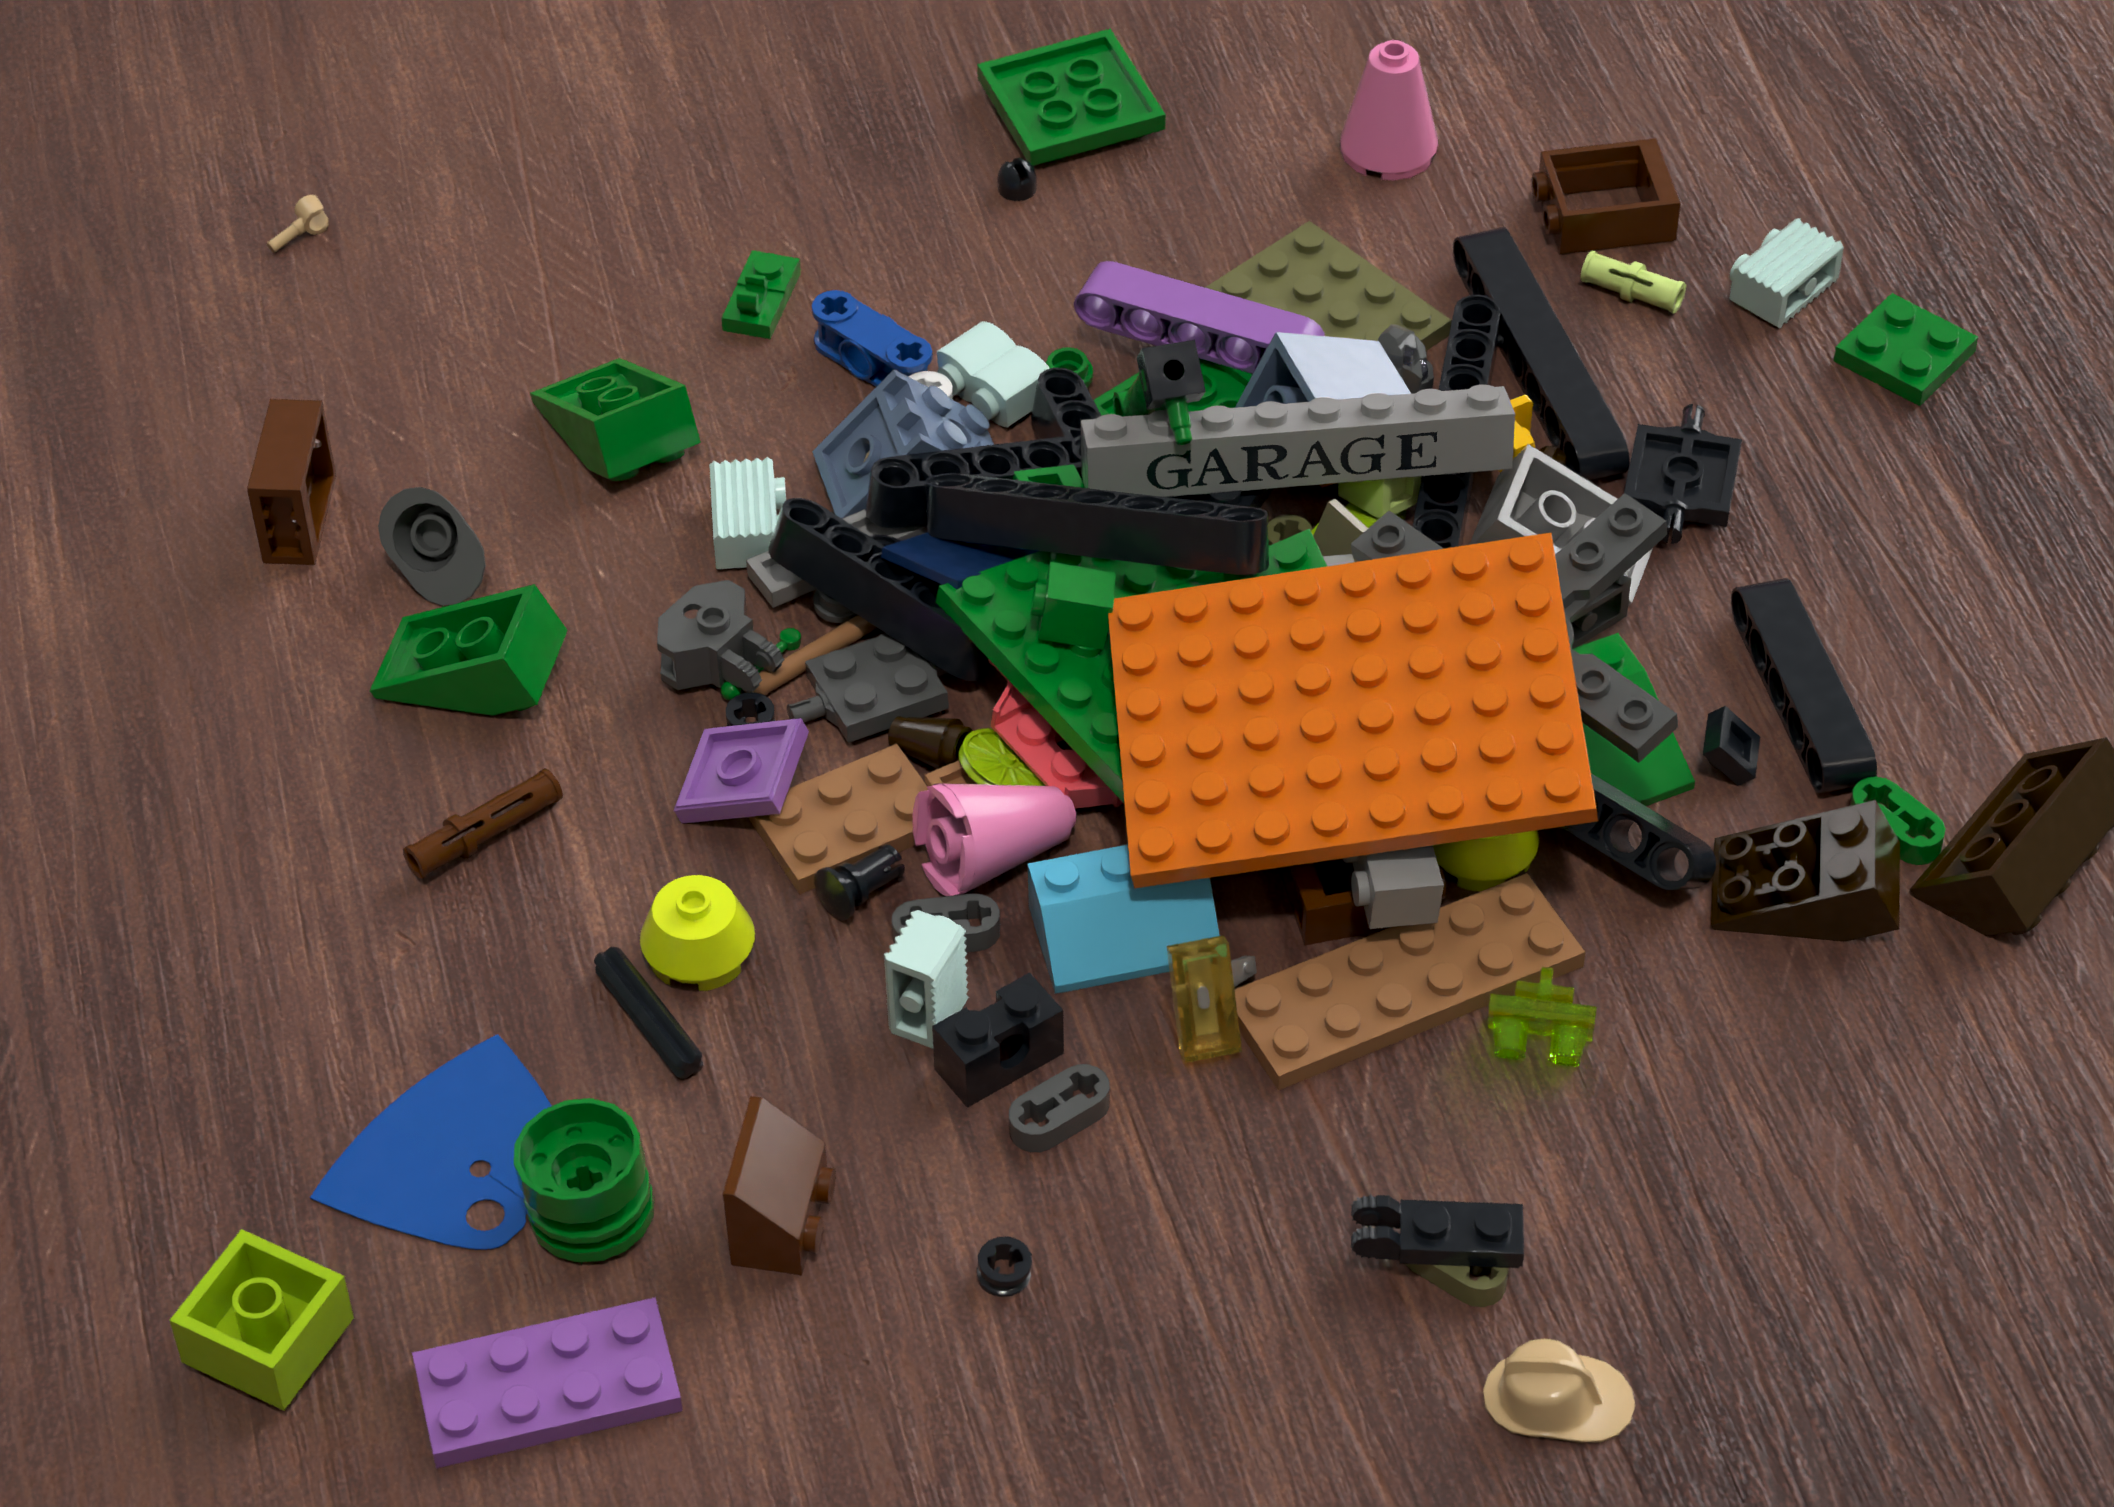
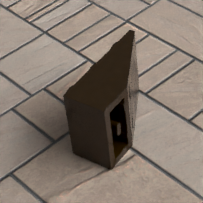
(1810, 877)

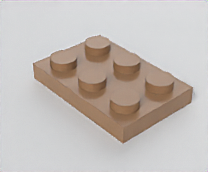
(843, 816)

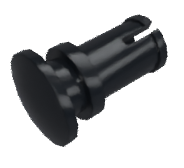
(850, 884)

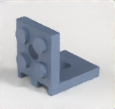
(890, 422)

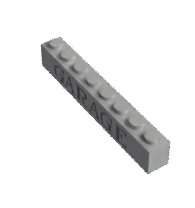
(1302, 443)

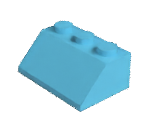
(1102, 928)

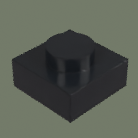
(1731, 746)

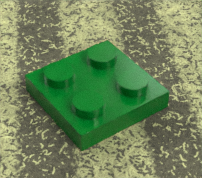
(1905, 349)

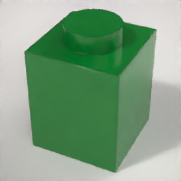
(1074, 605)

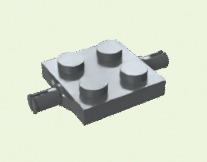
(871, 686)

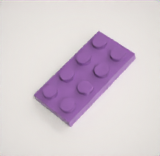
(546, 1382)

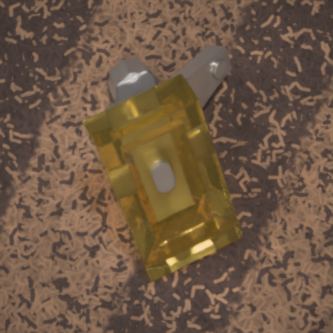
(1205, 996)

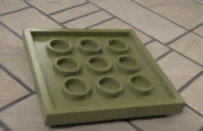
(1334, 287)

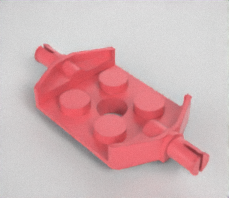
(1037, 747)

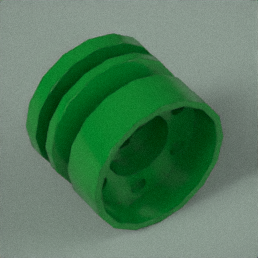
(584, 1180)

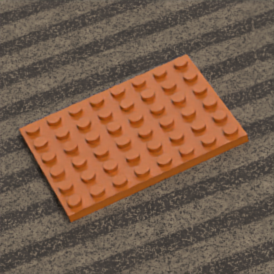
(1347, 711)

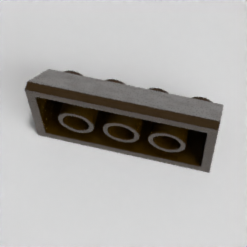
(2025, 840)

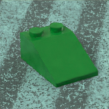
(620, 417)
(474, 654)
(1664, 769)

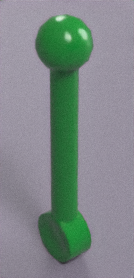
(789, 640)

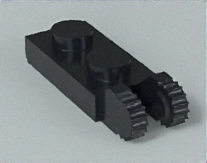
(1439, 1232)

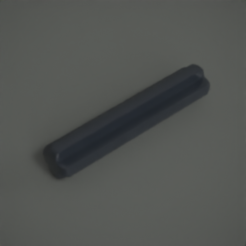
(648, 1012)

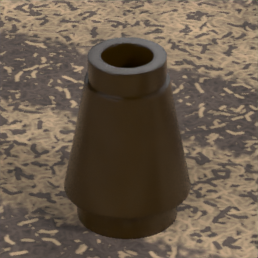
(929, 739)

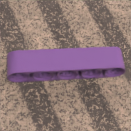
(1174, 311)

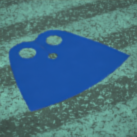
(417, 1154)

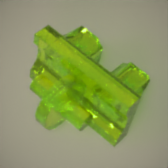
(1541, 1011)

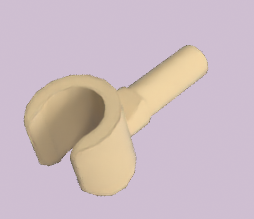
(310, 219)

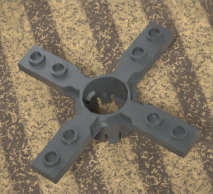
(1585, 570)

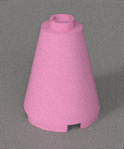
(1390, 116)
(986, 830)

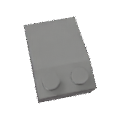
(1542, 499)

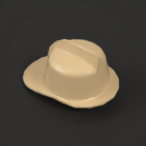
(1558, 1394)

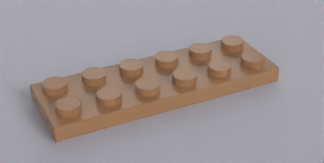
(1403, 981)

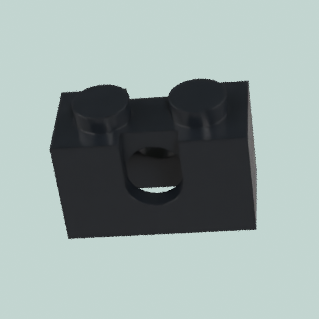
(969, 1041)

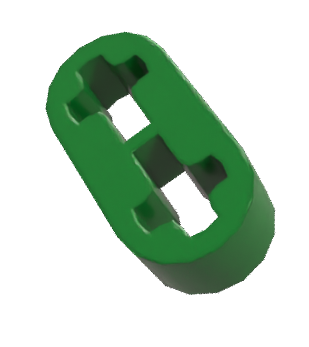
(1905, 817)

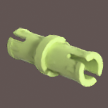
(1633, 281)

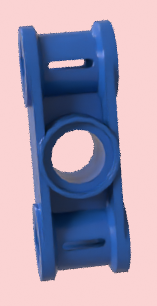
(866, 340)

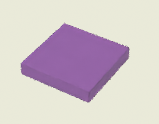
(741, 771)

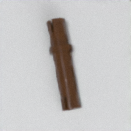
(431, 854)

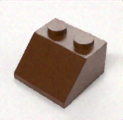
(775, 1191)

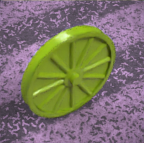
(992, 761)

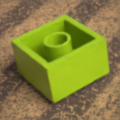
(262, 1319)

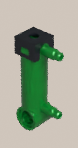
(1166, 381)

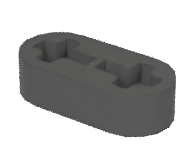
(959, 910)
(1055, 1104)

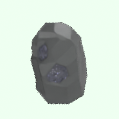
(1408, 357)

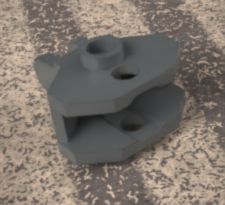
(715, 643)

